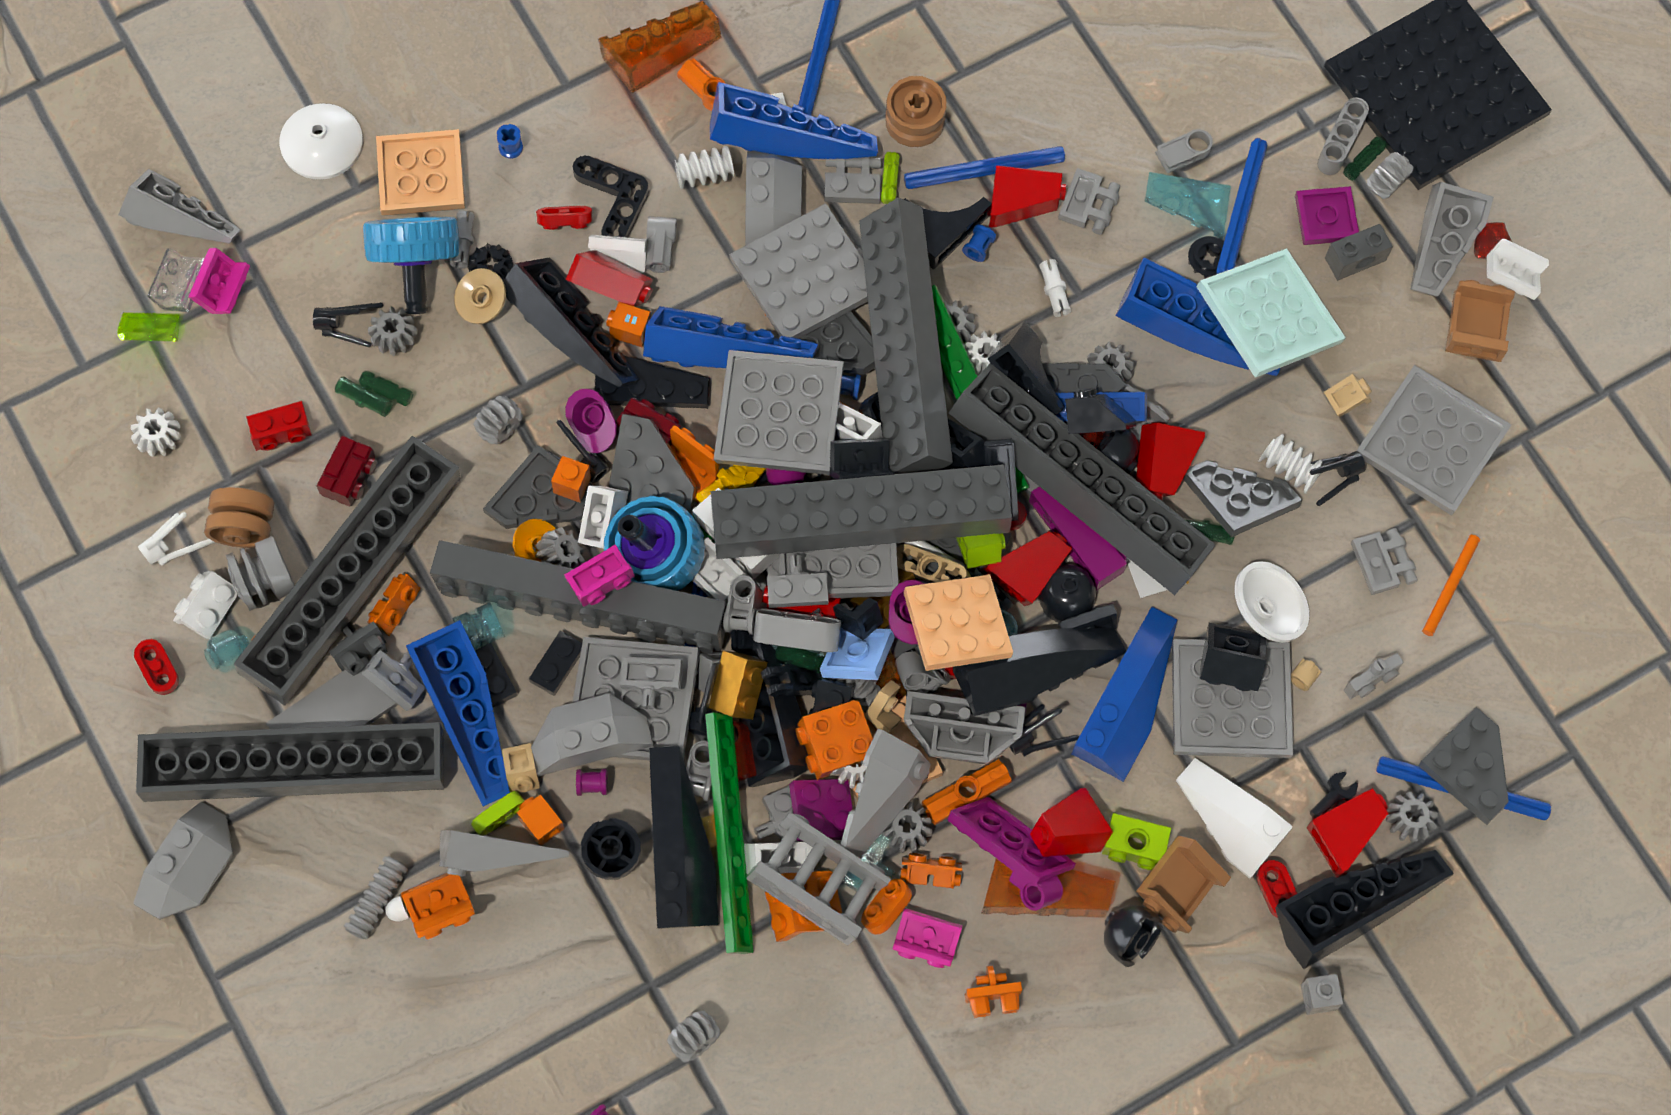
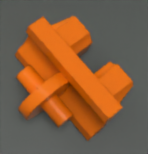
(980, 996)

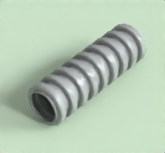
(375, 897)

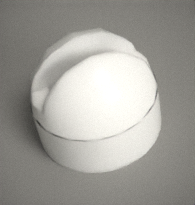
(397, 910)

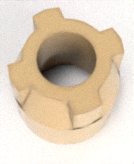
(1305, 674)

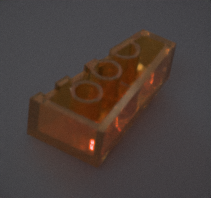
(659, 46)
(1082, 895)

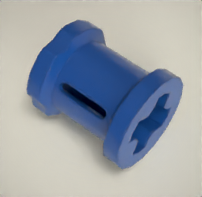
(509, 141)
(979, 243)
(850, 386)

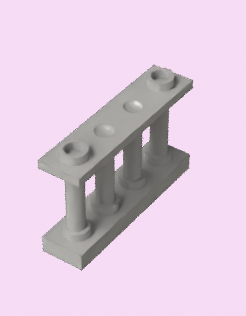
(793, 891)

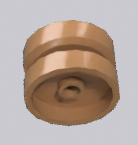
(915, 111)
(238, 517)

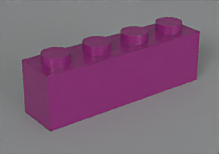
(1088, 548)

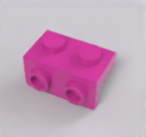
(218, 282)
(600, 576)
(927, 938)

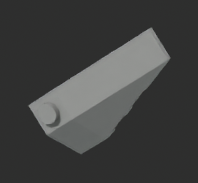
(159, 206)
(1448, 230)
(890, 782)
(476, 853)

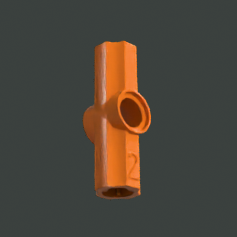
(699, 81)
(982, 782)

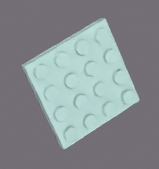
(1270, 312)

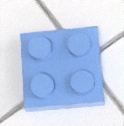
(858, 657)

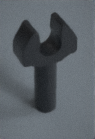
(1334, 795)

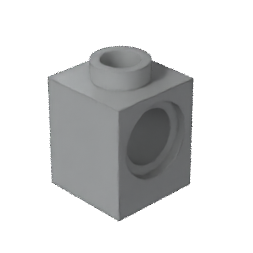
(1321, 994)

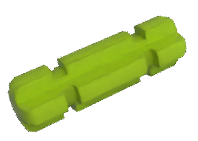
(890, 177)

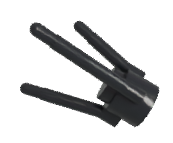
(329, 318)
(596, 462)
(1347, 466)
(697, 721)
(1023, 744)

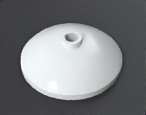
(321, 154)
(1271, 602)

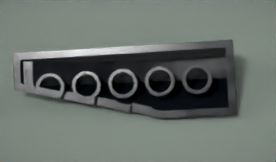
(563, 319)
(1037, 664)
(774, 723)
(680, 847)
(1353, 904)

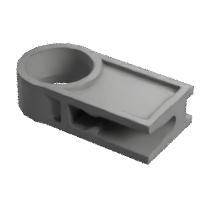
(1178, 152)

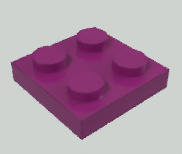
(1326, 214)
(822, 804)

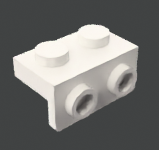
(1516, 268)
(717, 574)
(205, 603)

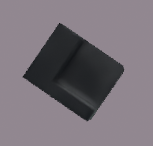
(860, 620)

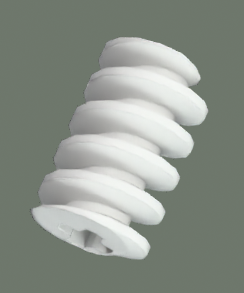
(704, 166)
(1291, 462)

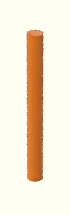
(1451, 585)

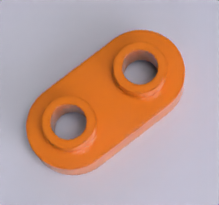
(886, 906)

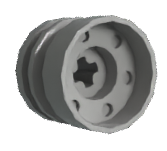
(260, 573)

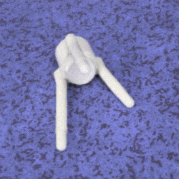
(155, 548)

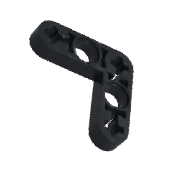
(620, 189)

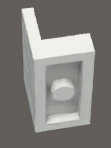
(622, 249)

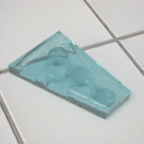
(1192, 199)

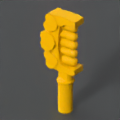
(733, 478)

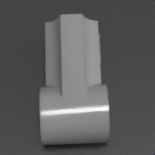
(660, 237)

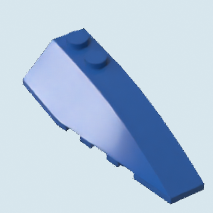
(765, 126)
(1177, 313)
(705, 341)
(1129, 701)
(464, 706)

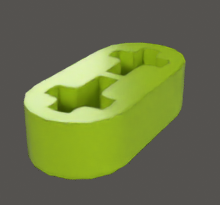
(497, 813)

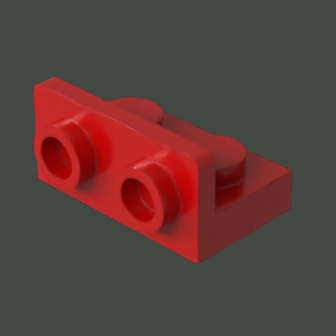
(278, 426)

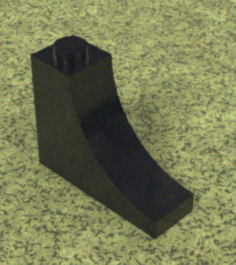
(949, 229)
(1020, 361)
(965, 447)

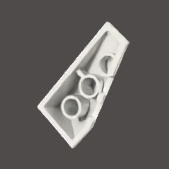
(1237, 820)

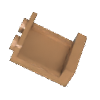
(1479, 320)
(1181, 883)

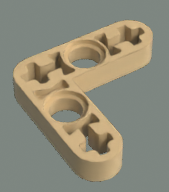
(924, 558)

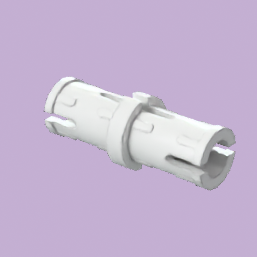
(1055, 288)

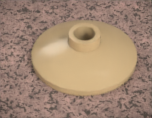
(471, 291)

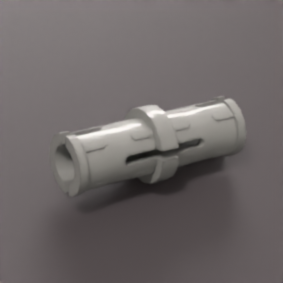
(465, 239)

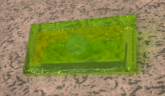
(149, 326)

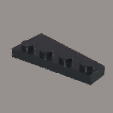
(658, 385)

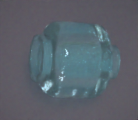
(224, 650)

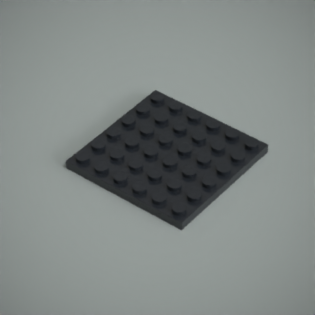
(1438, 88)

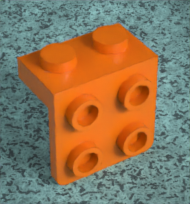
(694, 458)
(834, 738)
(438, 905)
(787, 922)

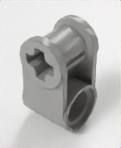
(740, 610)
(915, 678)
(698, 772)

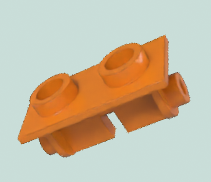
(401, 594)
(943, 870)

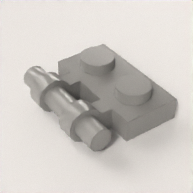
(853, 187)
(1080, 199)
(1377, 565)

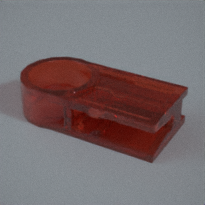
(744, 753)

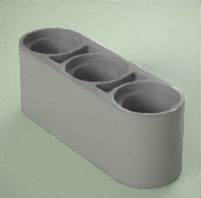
(1345, 125)
(797, 630)

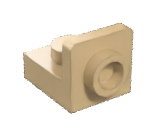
(1348, 394)
(880, 709)
(520, 768)

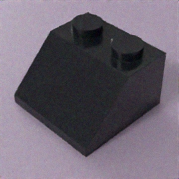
(1095, 413)
(1233, 657)

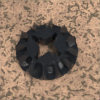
(1198, 251)
(498, 255)

